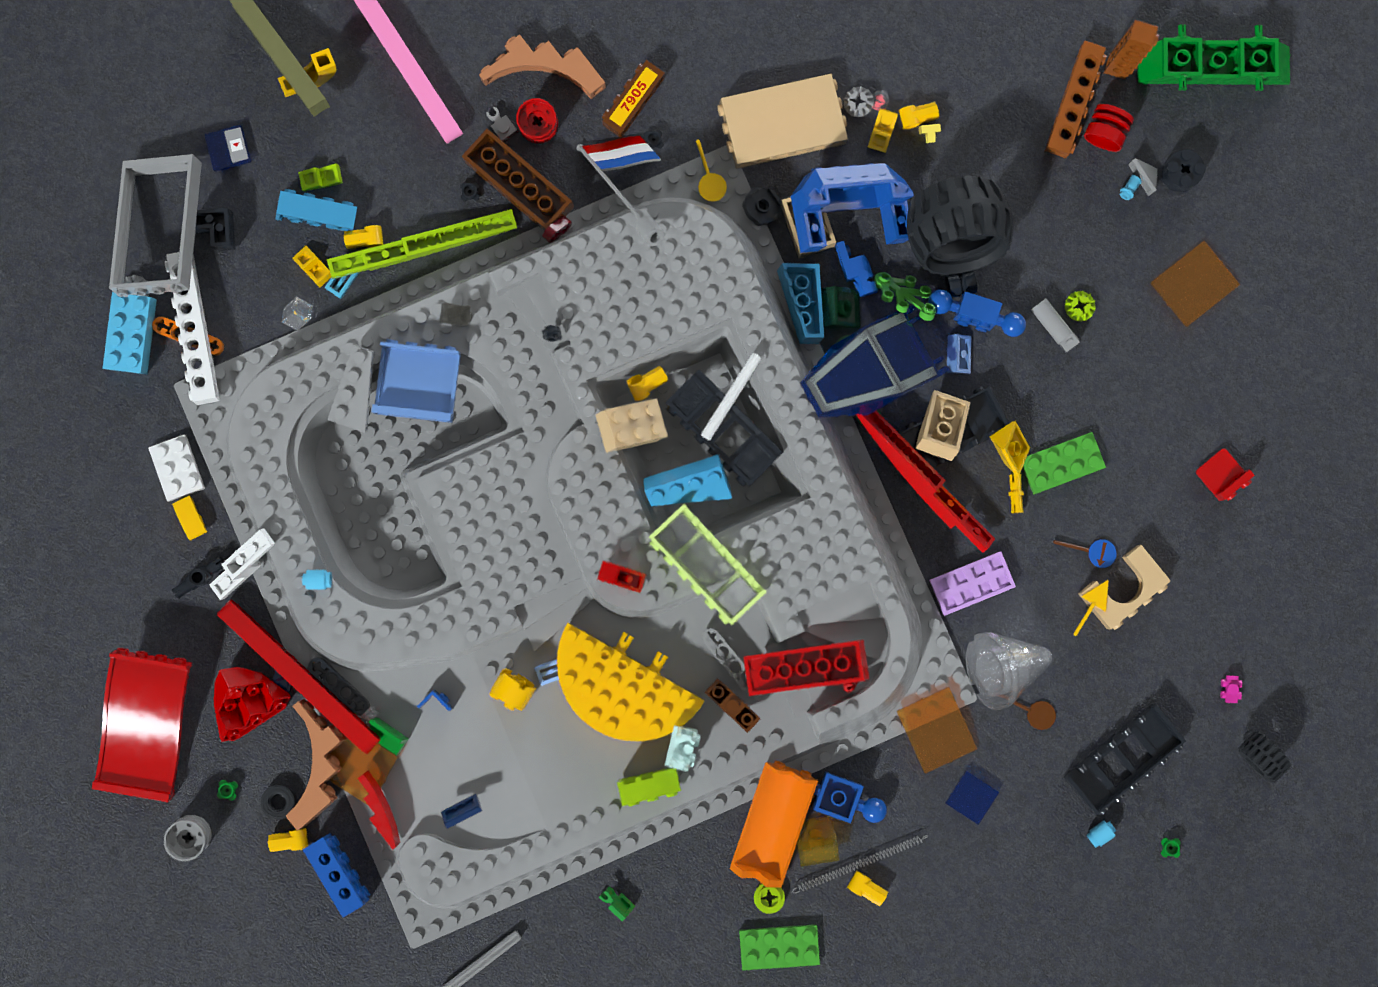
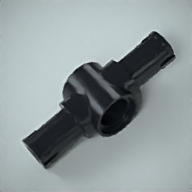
(190, 582)

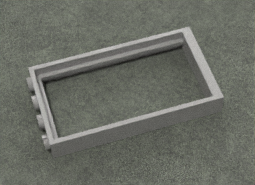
(145, 167)

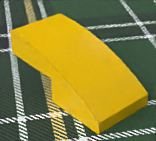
(882, 130)
(312, 266)
(189, 517)

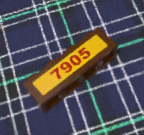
(633, 99)

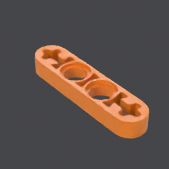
(168, 322)

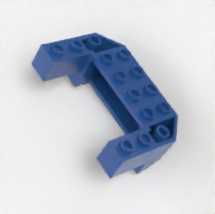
(850, 189)

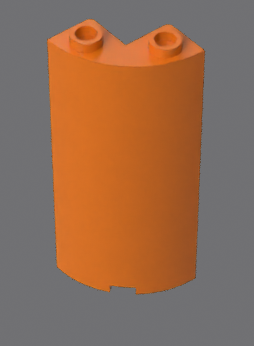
(773, 824)

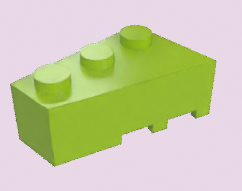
(649, 786)

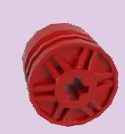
(541, 110)
(1108, 127)

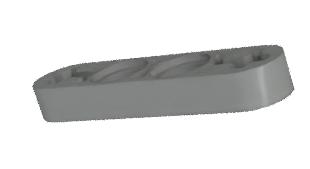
(726, 662)

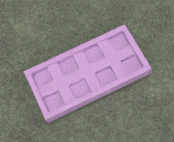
(972, 583)

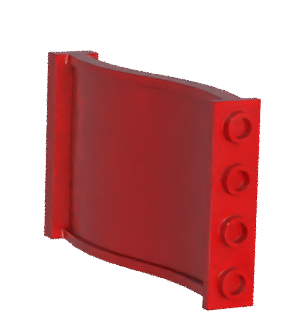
(141, 725)

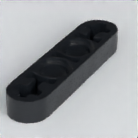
(336, 688)

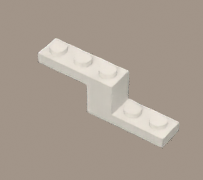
(242, 564)

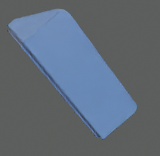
(959, 354)

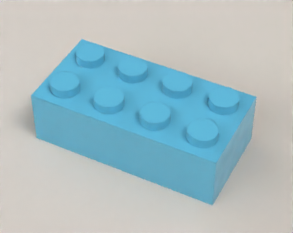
(129, 333)

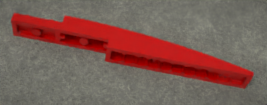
(925, 480)

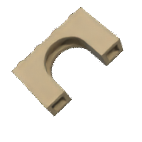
(1150, 580)

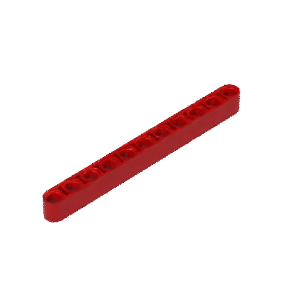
(299, 676)

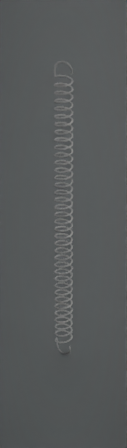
(853, 868)

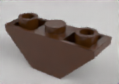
(732, 705)

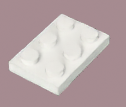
(176, 468)

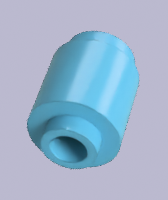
(317, 579)
(1101, 833)

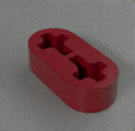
(557, 229)

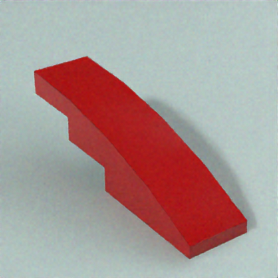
(382, 817)

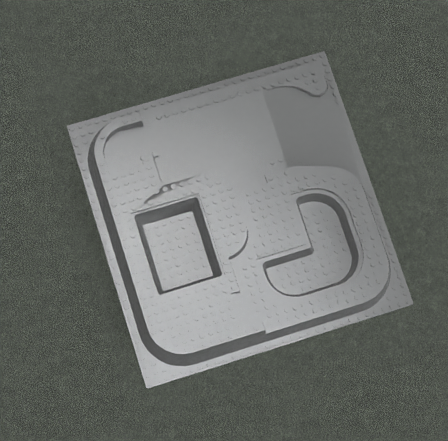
(491, 530)

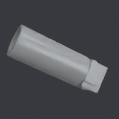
(1055, 325)

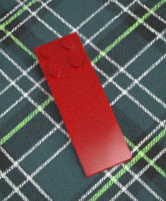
(806, 667)

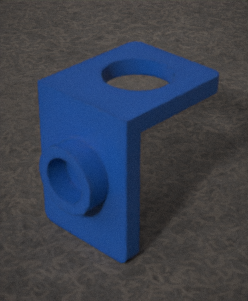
(442, 698)

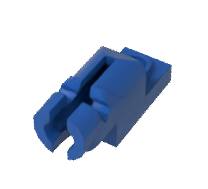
(856, 269)

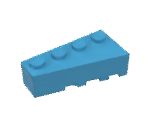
(316, 211)
(803, 296)
(689, 483)

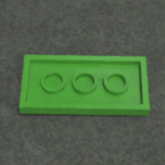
(1063, 463)
(779, 947)

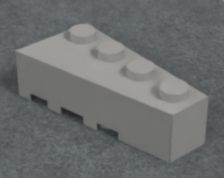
(354, 392)

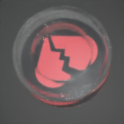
(881, 100)

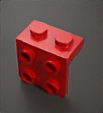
(1224, 475)

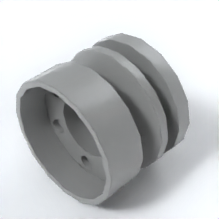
(179, 845)

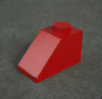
(621, 576)

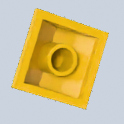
(1011, 447)

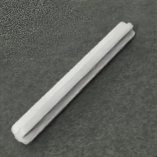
(731, 396)

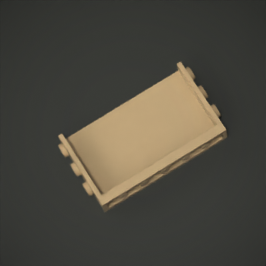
(783, 120)

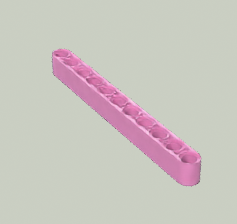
(409, 69)

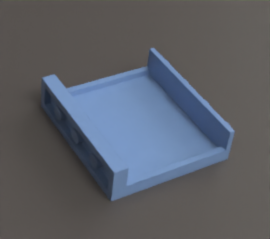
(417, 381)

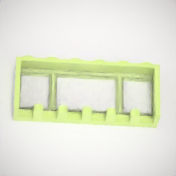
(706, 565)

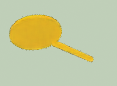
(712, 185)

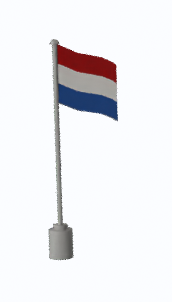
(619, 155)

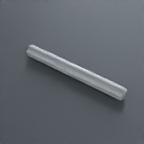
(484, 960)

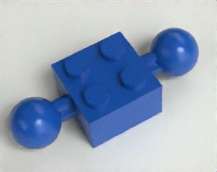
(978, 312)
(841, 798)

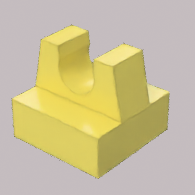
(929, 131)

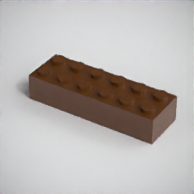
(517, 180)

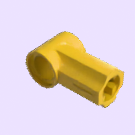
(913, 116)
(369, 236)
(642, 384)
(289, 840)
(863, 886)

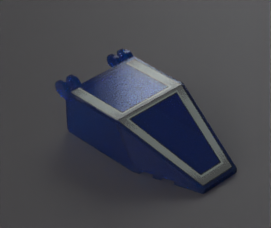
(871, 368)

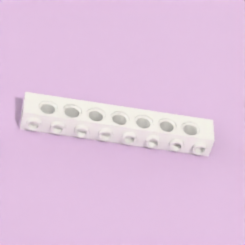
(209, 392)

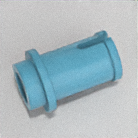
(1131, 186)

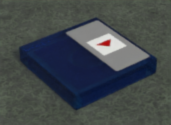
(227, 148)

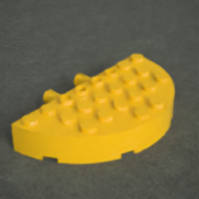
(619, 692)

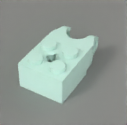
(681, 748)

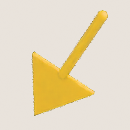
(1098, 598)

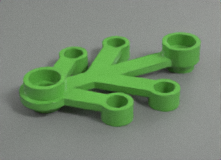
(885, 281)

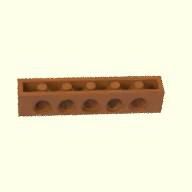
(1131, 49)
(1087, 53)

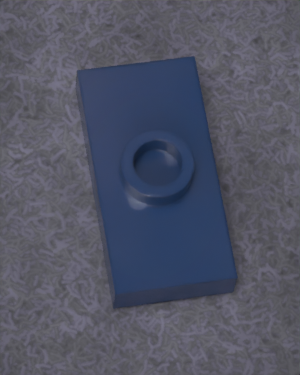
(461, 811)

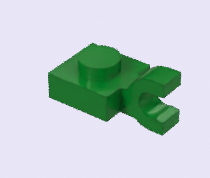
(620, 904)

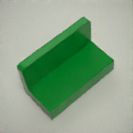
(390, 737)

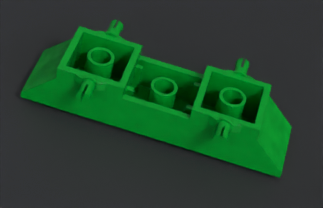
(1200, 61)

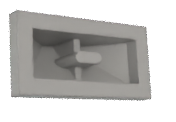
(1146, 173)

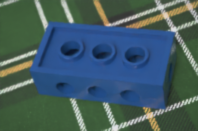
(333, 883)

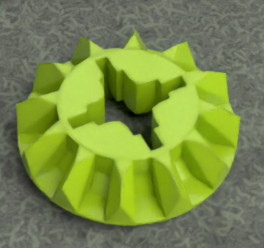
(1077, 314)
(763, 905)

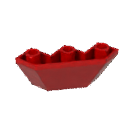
(245, 701)

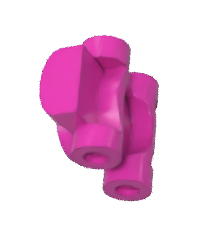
(1231, 691)

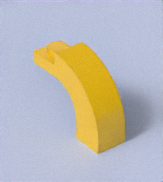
(319, 70)

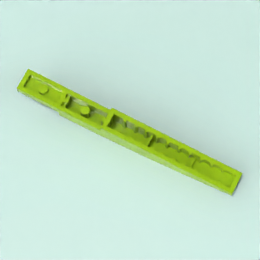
(422, 244)

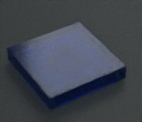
(972, 797)

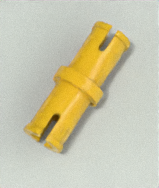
(1016, 494)

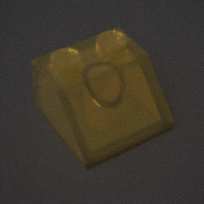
(817, 842)

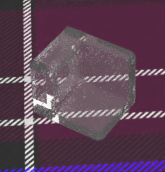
(297, 313)

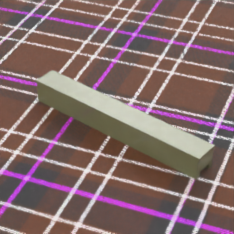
(281, 55)

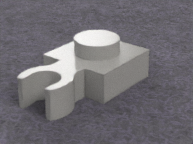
(503, 126)

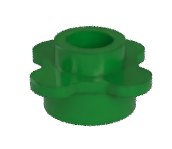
(222, 790)
(1175, 851)

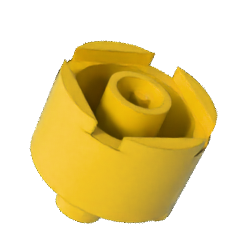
(512, 690)

